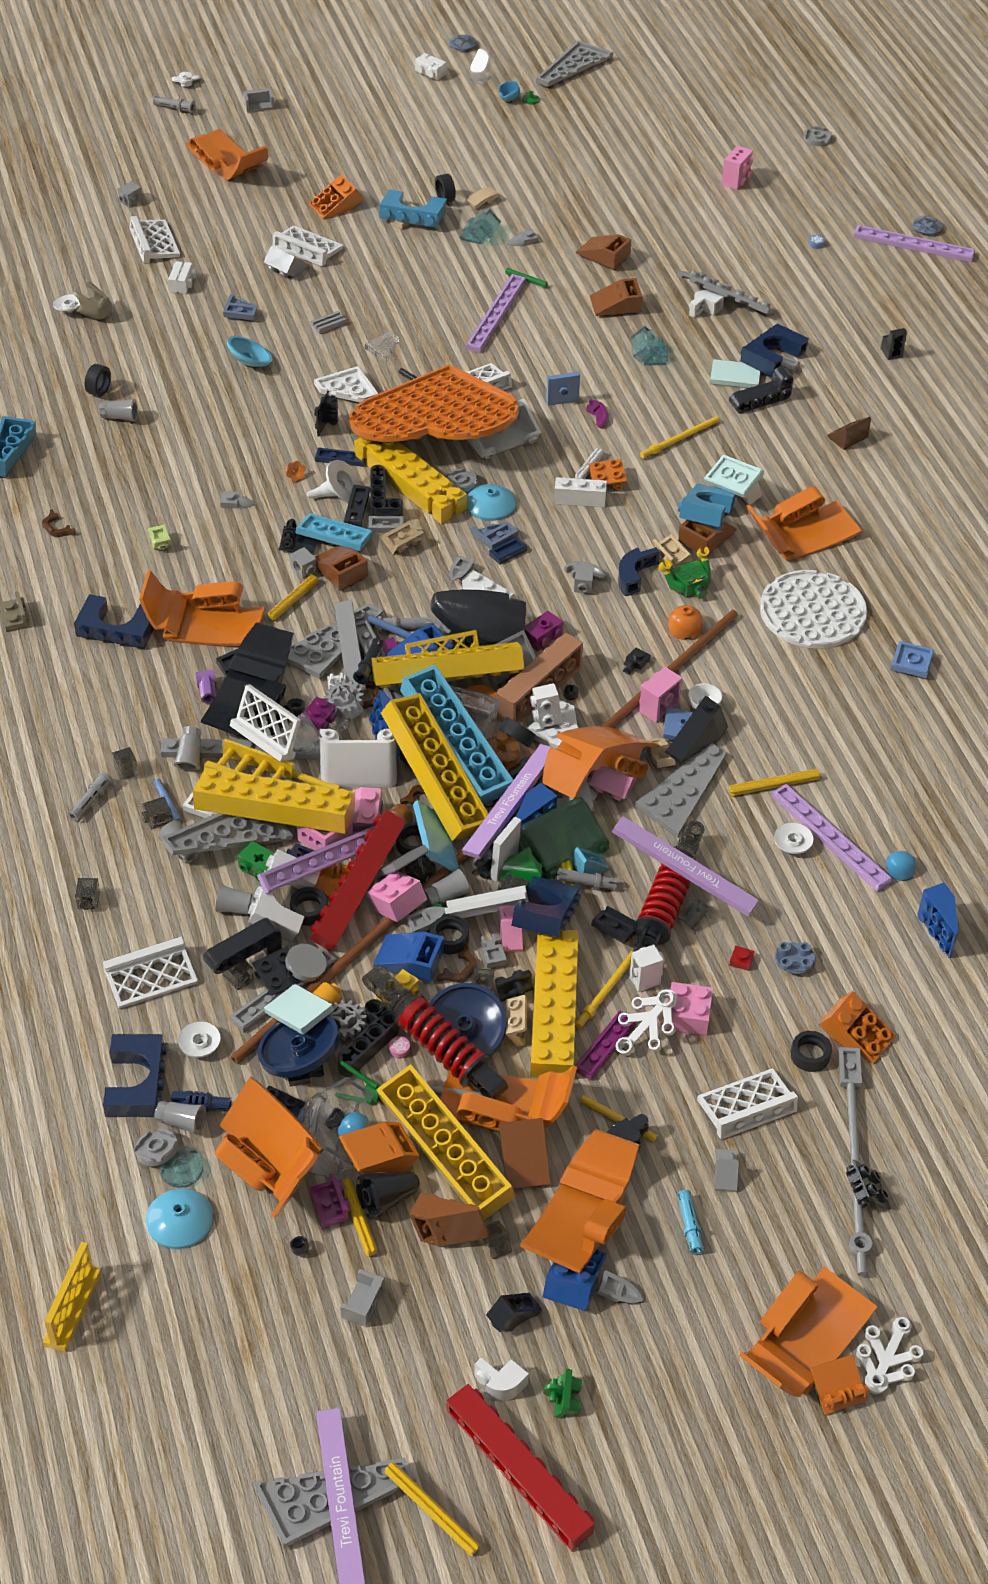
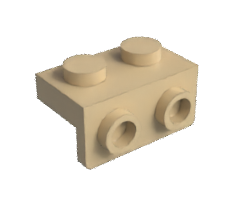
(402, 537)
(672, 549)
(516, 1019)

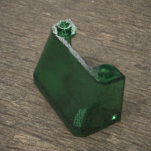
(560, 832)

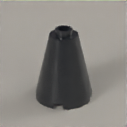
(385, 1190)

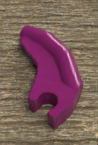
(599, 410)

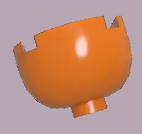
(685, 622)

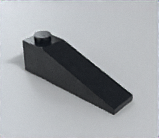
(701, 729)

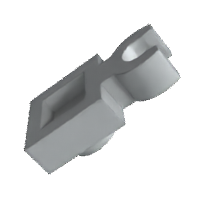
(493, 953)

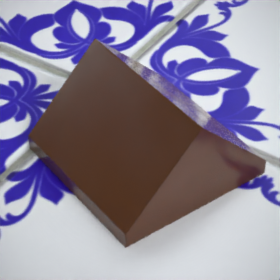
(851, 433)

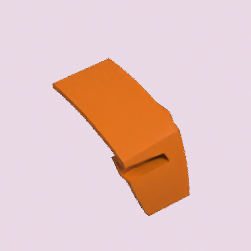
(224, 156)
(804, 527)
(199, 617)
(588, 750)
(521, 1101)
(266, 1143)
(587, 1202)
(807, 1328)

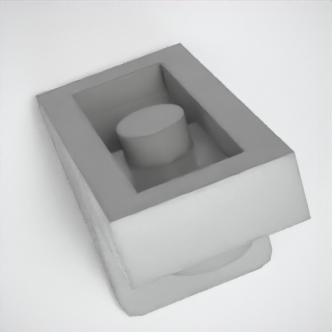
(726, 1170)

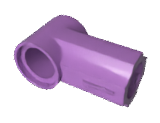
(206, 683)

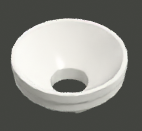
(699, 691)

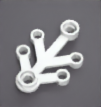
(649, 1020)
(887, 1358)

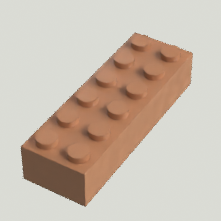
(554, 666)

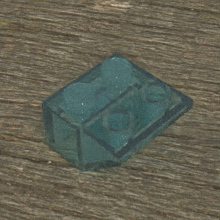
(481, 227)
(649, 347)

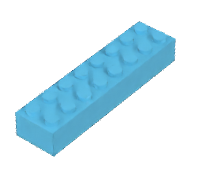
(464, 737)

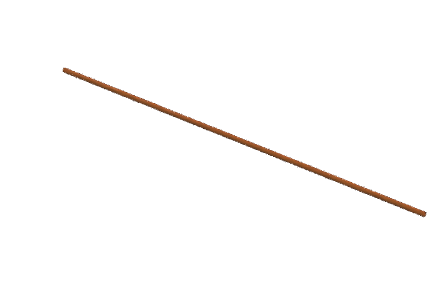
(383, 926)

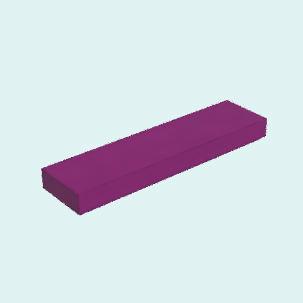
(603, 1047)

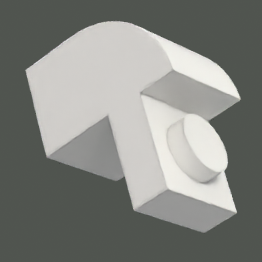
(706, 301)
(502, 1384)

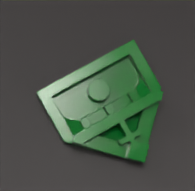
(522, 865)

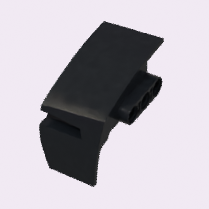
(257, 662)

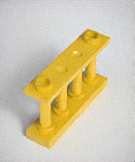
(252, 757)

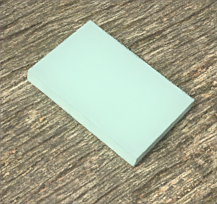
(734, 374)
(734, 476)
(299, 1009)

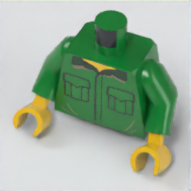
(689, 578)

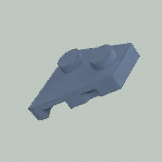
(239, 309)
(495, 534)

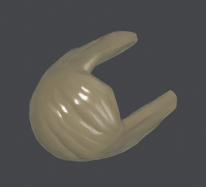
(96, 307)

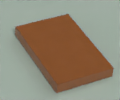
(524, 1153)

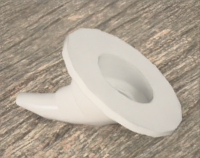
(339, 481)

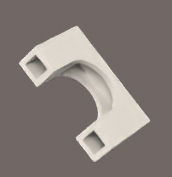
(268, 907)

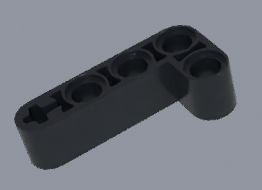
(764, 394)
(379, 503)
(244, 944)
(371, 1040)

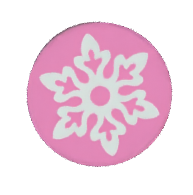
(399, 1047)

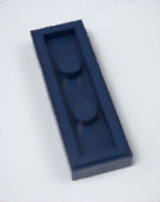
(327, 455)

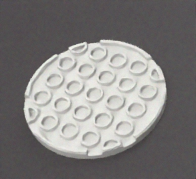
(813, 609)

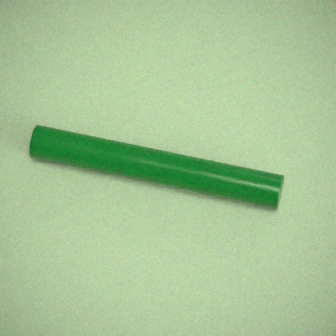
(528, 278)

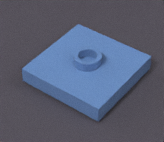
(563, 388)
(912, 659)
(674, 722)

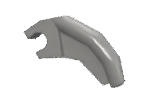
(598, 572)

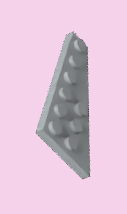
(572, 61)
(726, 290)
(322, 647)
(681, 792)
(224, 832)
(301, 1503)

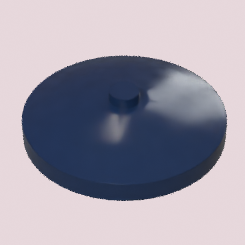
(475, 1013)
(291, 1054)

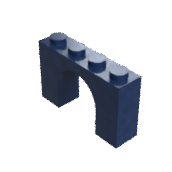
(776, 337)
(90, 625)
(548, 907)
(143, 1098)

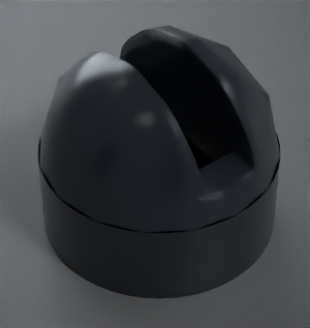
(571, 696)
(299, 1245)

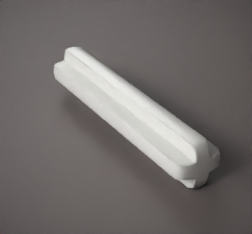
(584, 470)

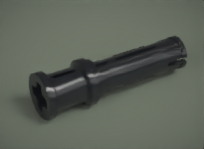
(365, 666)

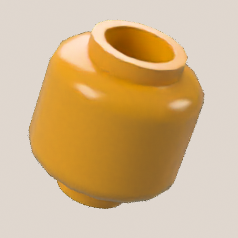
(329, 993)

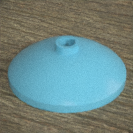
(248, 352)
(491, 502)
(180, 1228)

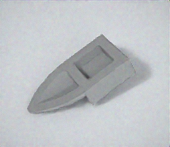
(524, 238)
(234, 500)
(461, 568)
(423, 919)
(617, 1289)

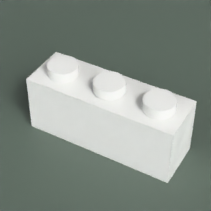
(580, 492)

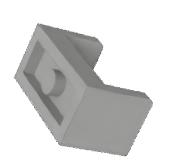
(258, 100)
(363, 1298)

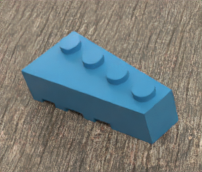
(14, 440)

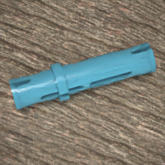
(692, 1229)

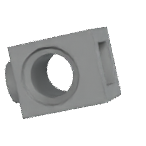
(130, 194)
(303, 562)
(584, 579)

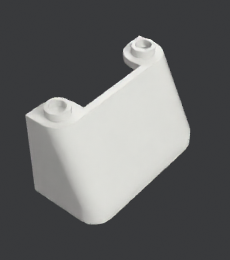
(520, 432)
(358, 761)

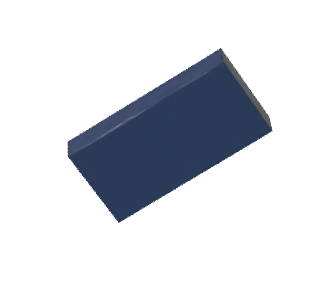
(508, 550)

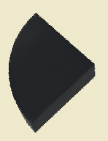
(335, 1118)

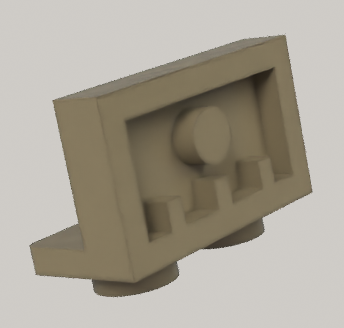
(13, 613)

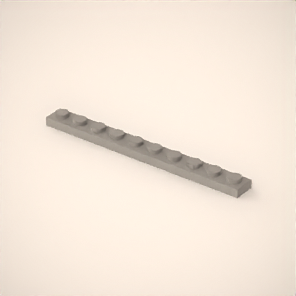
(214, 748)

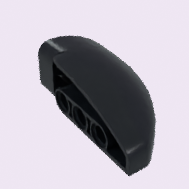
(486, 611)

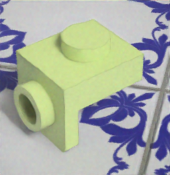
(159, 537)

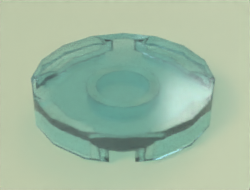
(183, 1168)

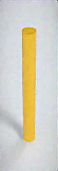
(612, 1114)

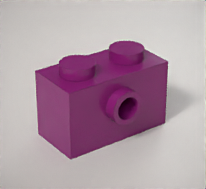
(543, 630)

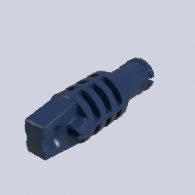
(201, 1098)

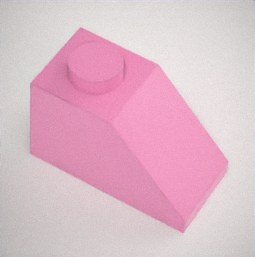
(510, 936)

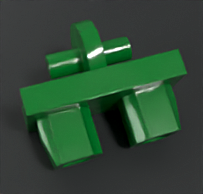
(560, 1393)

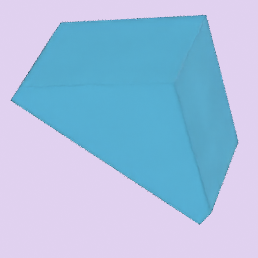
(589, 862)

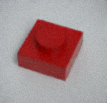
(741, 958)

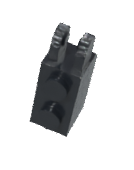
(632, 1129)

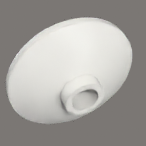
(66, 303)
(793, 838)
(199, 1033)

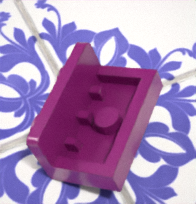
(321, 713)
(330, 1202)

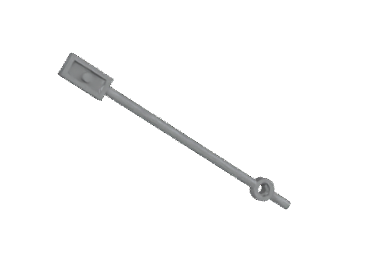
(851, 1077)

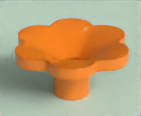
(298, 473)

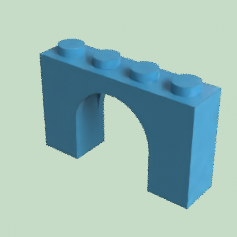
(427, 215)
(706, 505)

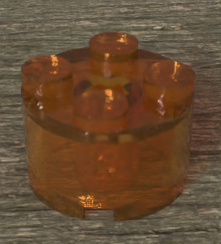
(506, 749)

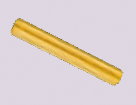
(293, 597)
(359, 1219)

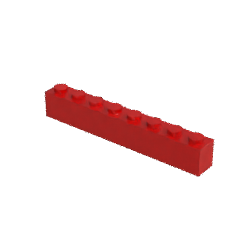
(357, 880)
(520, 1467)

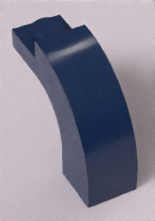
(630, 564)

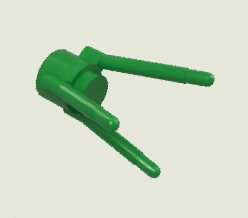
(370, 1086)

